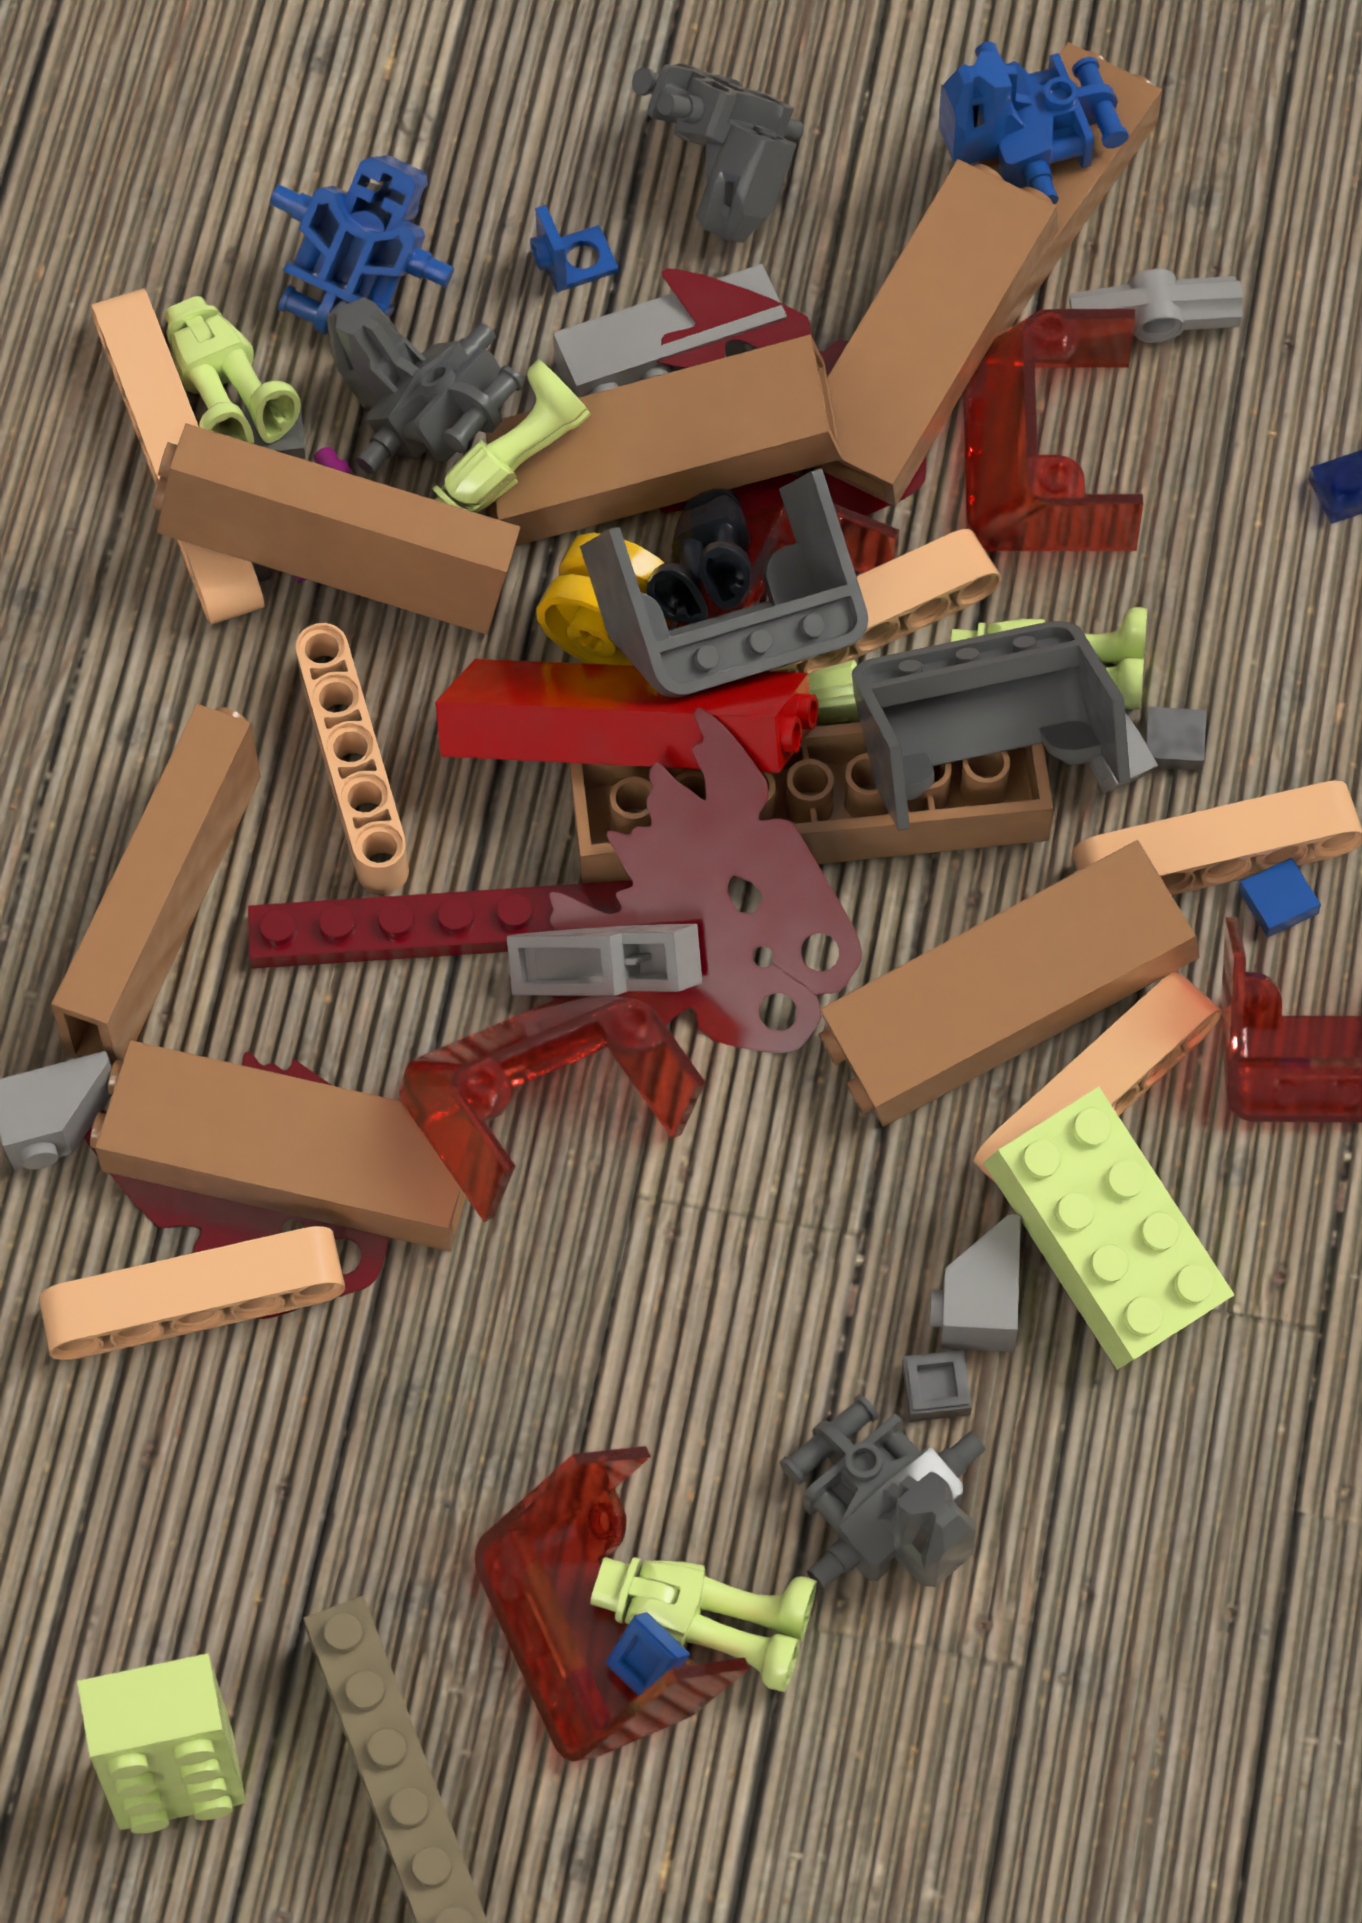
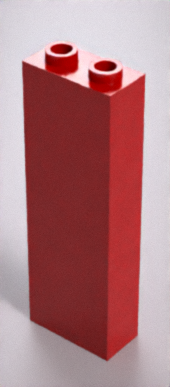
(614, 715)

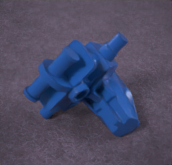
(1027, 116)
(358, 239)

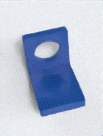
(551, 253)

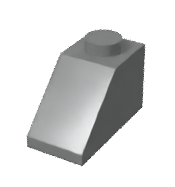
(51, 1109)
(981, 1293)

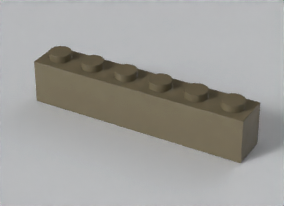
(392, 1765)

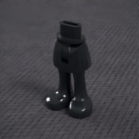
(708, 556)

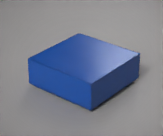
(1279, 897)
(645, 1653)

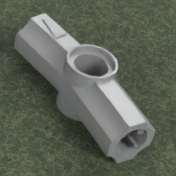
(1169, 304)

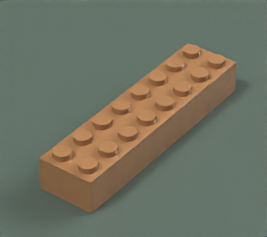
(835, 803)

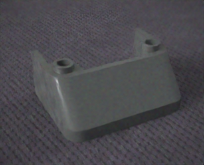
(809, 612)
(984, 700)

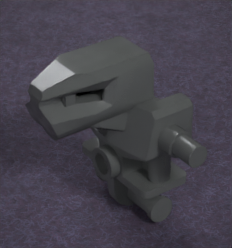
(743, 137)
(414, 397)
(886, 1498)

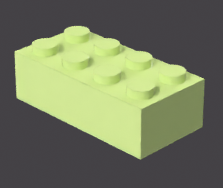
(1108, 1228)
(162, 1743)

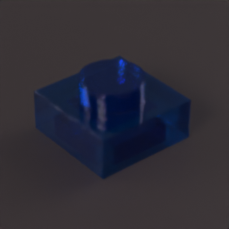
(1339, 486)

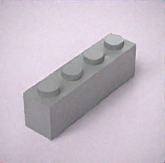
(628, 342)

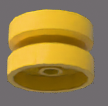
(571, 611)

